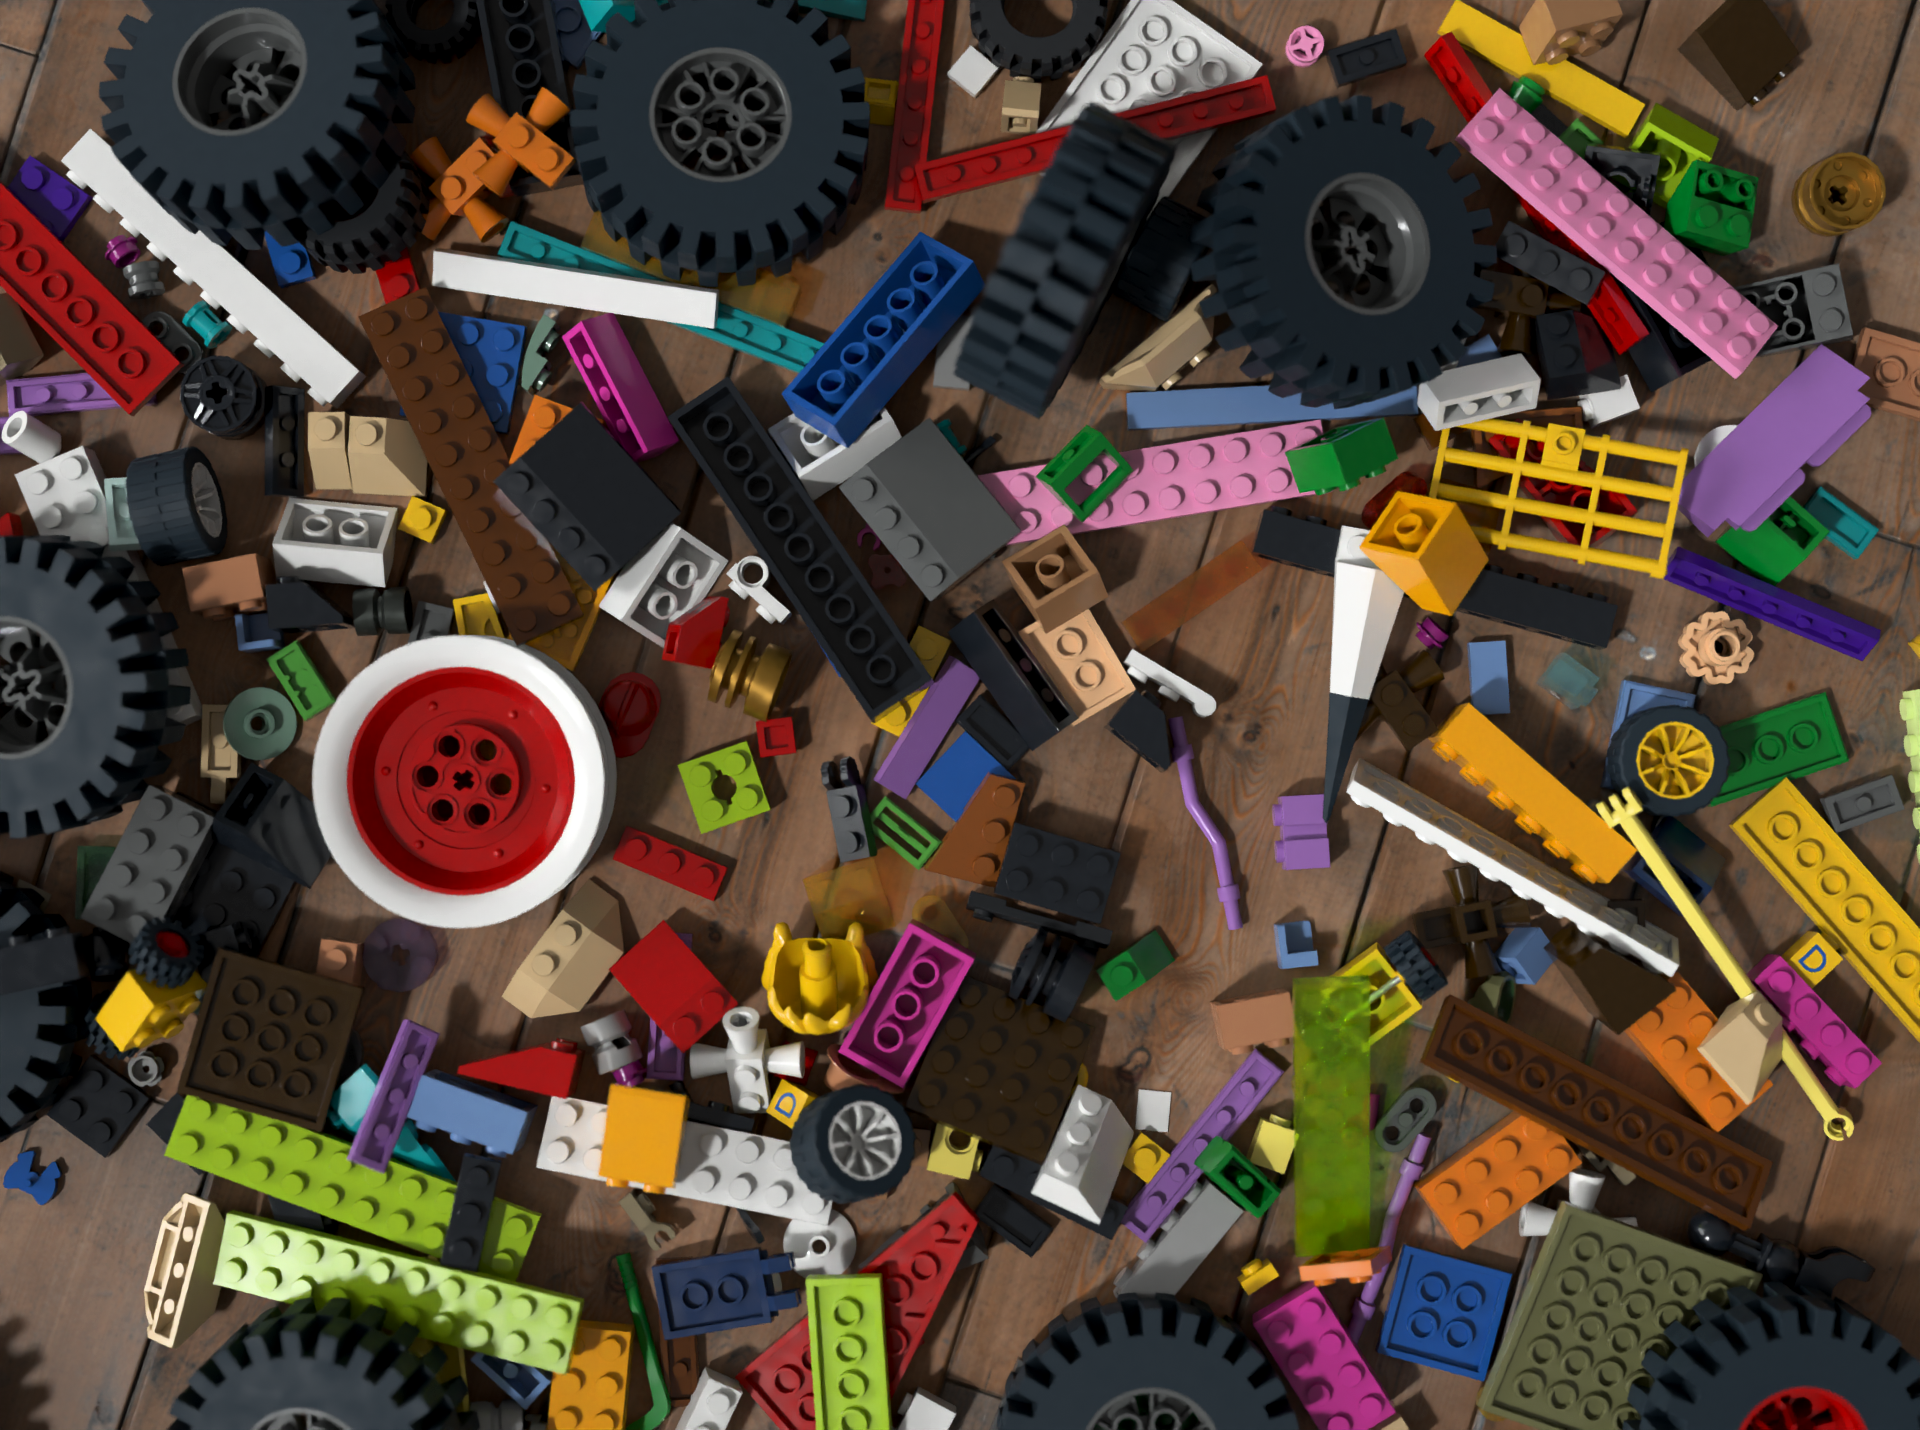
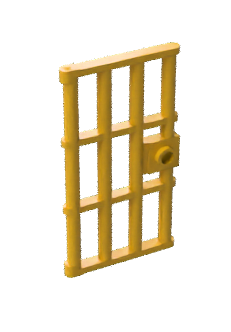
(1561, 464)

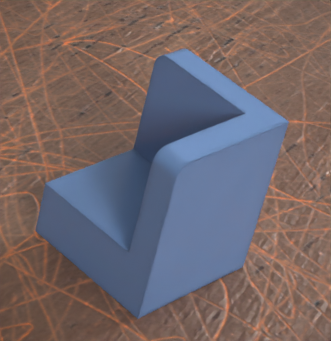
(255, 635)
(1294, 945)
(1524, 955)

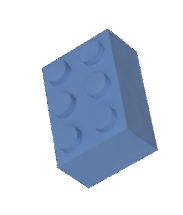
(471, 1113)

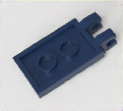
(721, 1291)

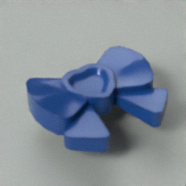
(42, 1186)

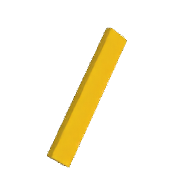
(1560, 81)

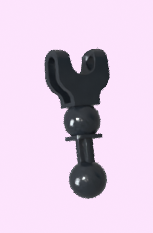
(1778, 1258)

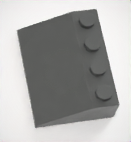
(930, 509)

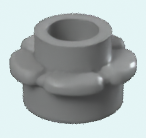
(136, 1066)

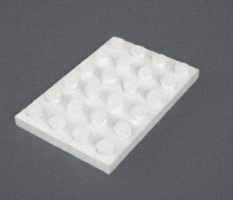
(1153, 57)

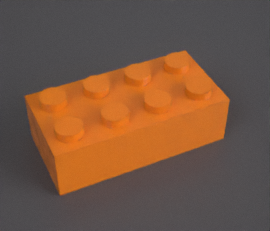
(1670, 1042)
(1495, 1176)

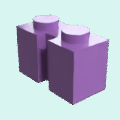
(1302, 832)

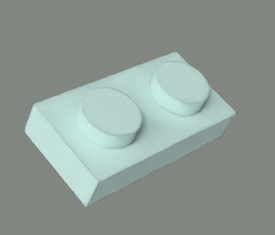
(119, 524)

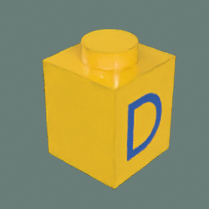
(1813, 957)
(789, 1102)

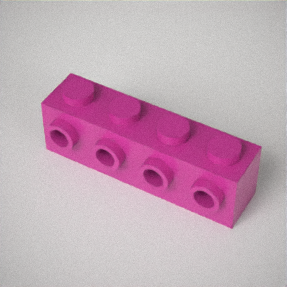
(624, 389)
(1813, 1023)

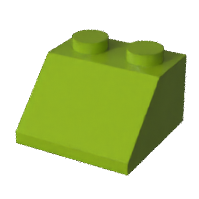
(1679, 146)

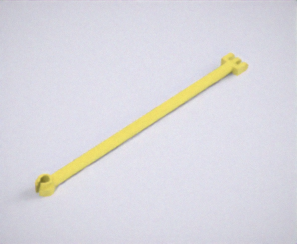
(1718, 950)

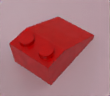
(673, 986)
(541, 1068)

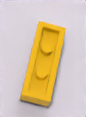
(931, 651)

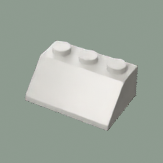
(825, 463)
(336, 542)
(663, 582)
(1085, 1155)

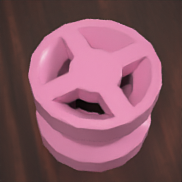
(1307, 40)

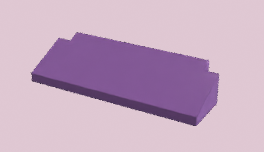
(1763, 455)

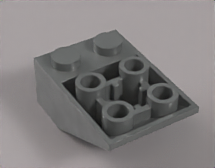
(1805, 306)

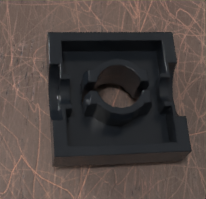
(1636, 165)

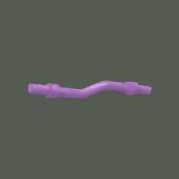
(1228, 891)
(1410, 1170)

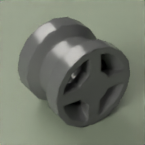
(144, 280)

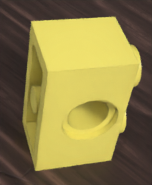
(953, 1160)

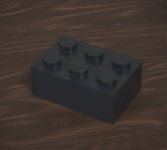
(1057, 873)

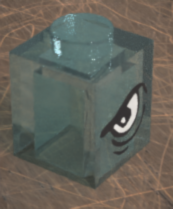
(1569, 681)

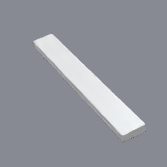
(575, 288)

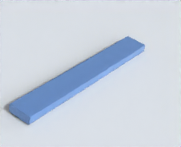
(1247, 406)

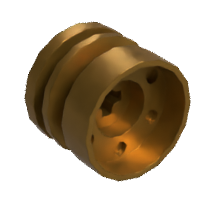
(1858, 191)
(749, 675)

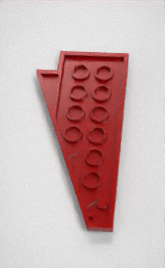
(913, 1280)

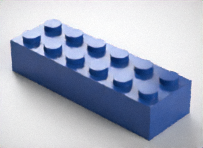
(884, 339)

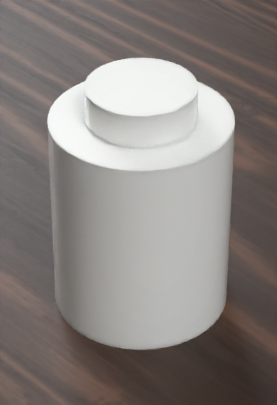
(31, 437)

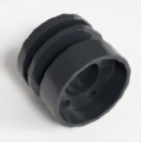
(240, 411)
(1052, 974)

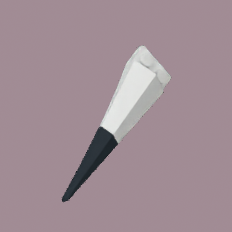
(1362, 623)

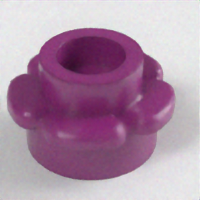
(122, 251)
(1431, 633)
(630, 1074)

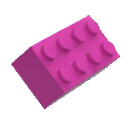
(907, 1002)
(1322, 1361)

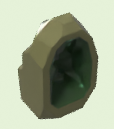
(1496, 996)

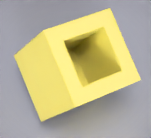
(1272, 1143)

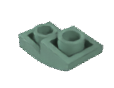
(536, 368)

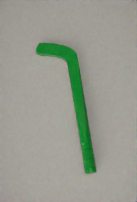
(660, 1395)

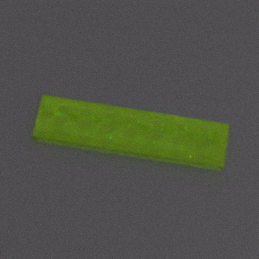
(1331, 1114)

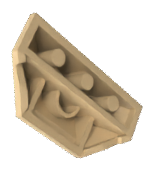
(1166, 351)
(570, 956)
(183, 1271)

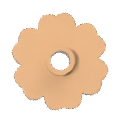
(1700, 654)

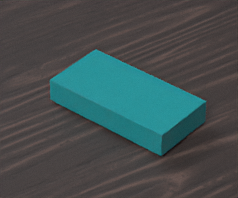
(1846, 527)

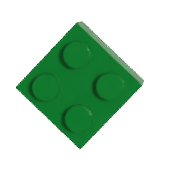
(1342, 457)

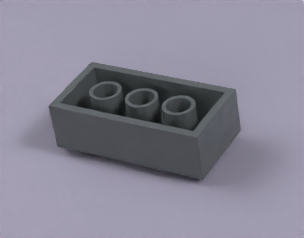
(151, 863)

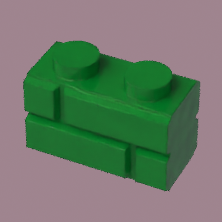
(1237, 1176)

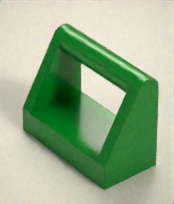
(1073, 461)

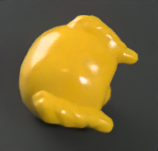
(818, 981)

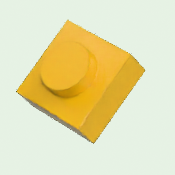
(422, 520)
(1145, 1157)
(1257, 1274)

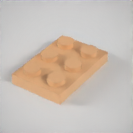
(1080, 664)

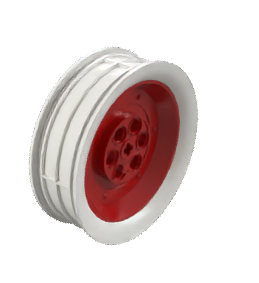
(386, 817)

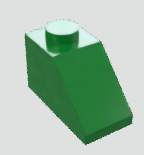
(1134, 965)

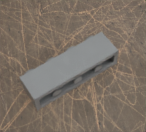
(1182, 1243)

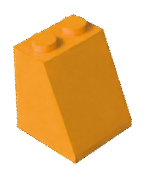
(1426, 550)
(643, 1138)

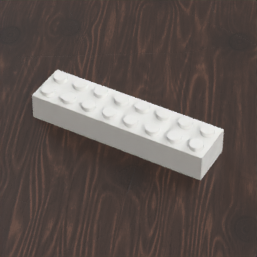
(70, 500)
(713, 1165)

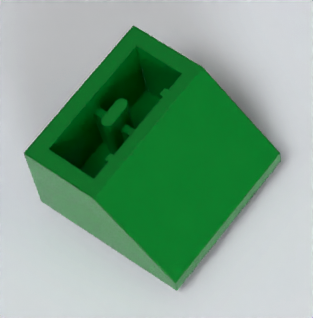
(1712, 209)
(1776, 544)

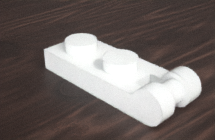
(1170, 684)

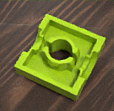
(699, 782)

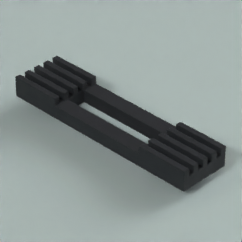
(987, 907)

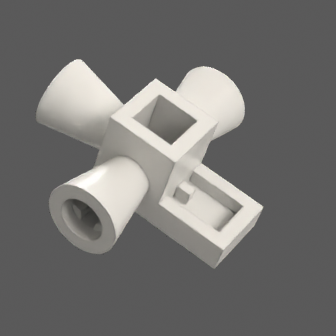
(747, 1060)
(1583, 1192)

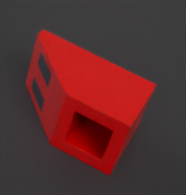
(697, 633)

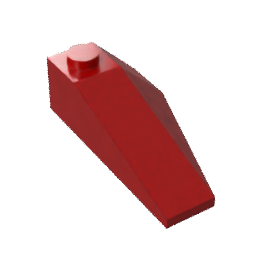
(1563, 493)

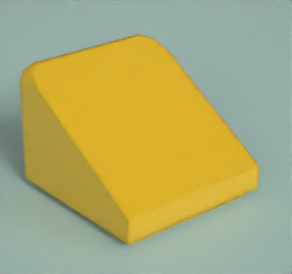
(882, 100)

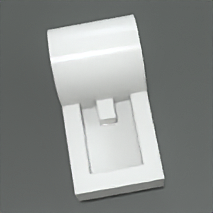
(769, 606)

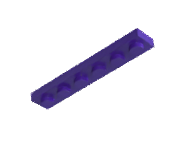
(1771, 604)

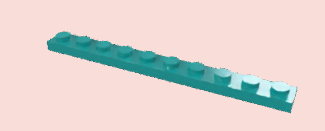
(733, 326)

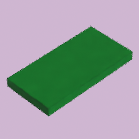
(1780, 744)

